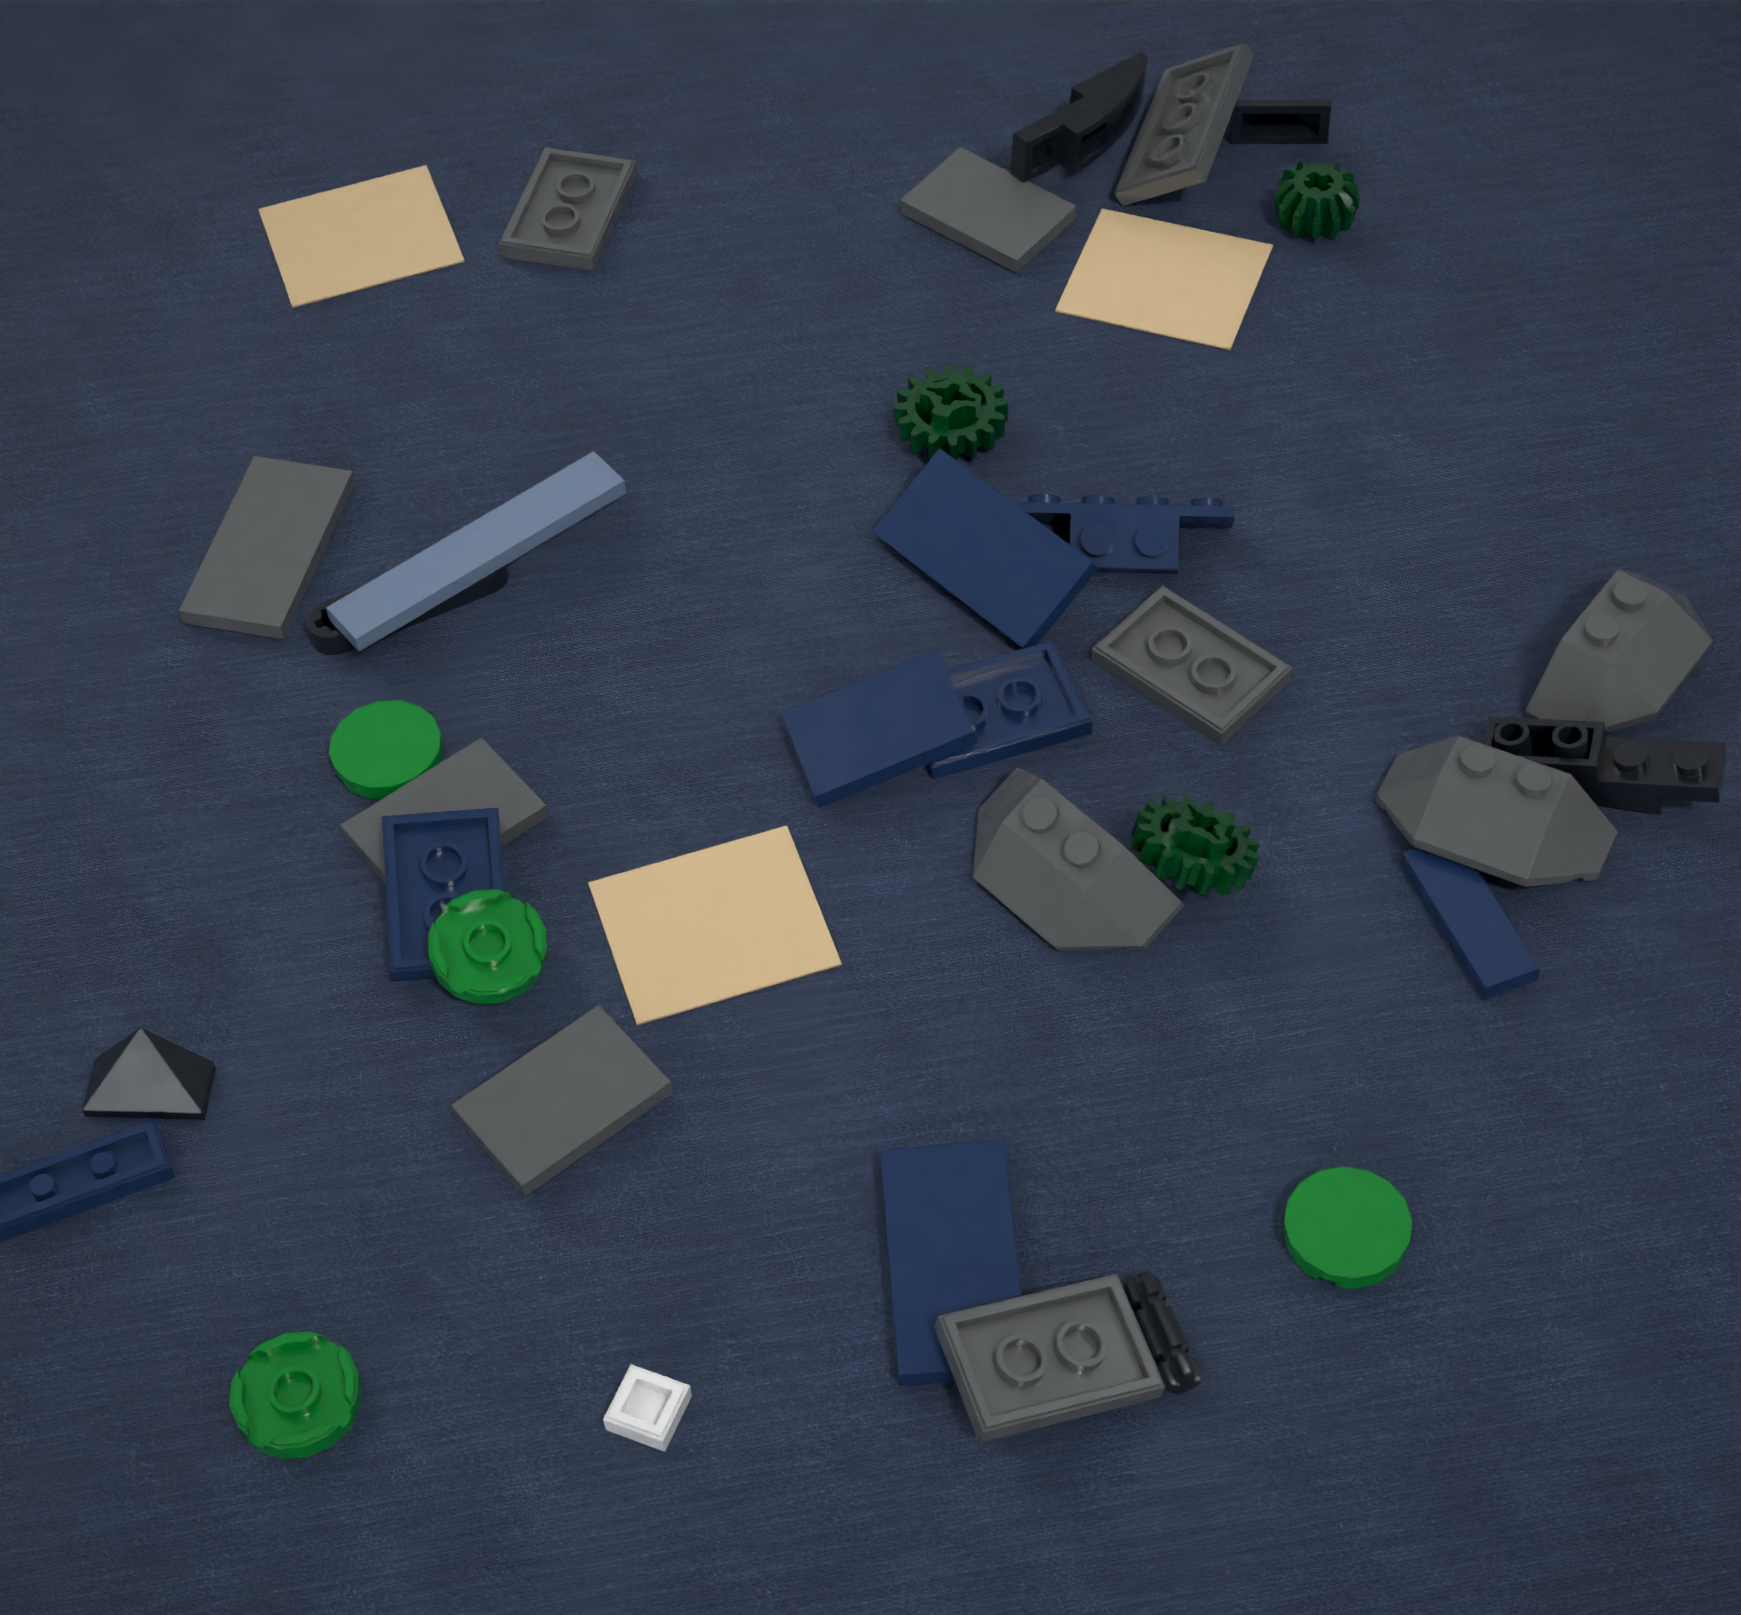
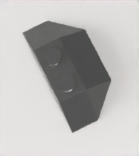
(1622, 656)
(1496, 813)
(1066, 871)

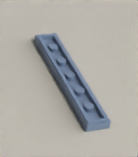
(475, 551)

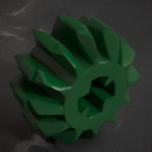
(1316, 200)

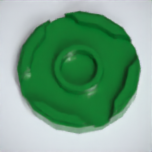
(384, 747)
(487, 947)
(1347, 1227)
(296, 1395)

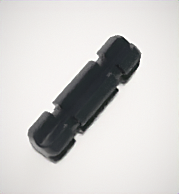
(1162, 1333)

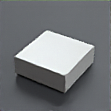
(647, 1407)

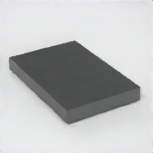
(568, 209)
(988, 210)
(1192, 665)
(464, 781)
(561, 1100)
(1048, 1357)

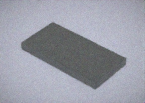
(1184, 125)
(267, 547)

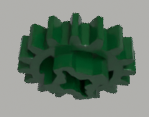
(951, 412)
(1195, 845)

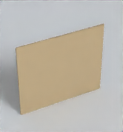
(360, 236)
(1165, 279)
(713, 925)

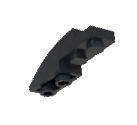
(1086, 127)
(1615, 770)

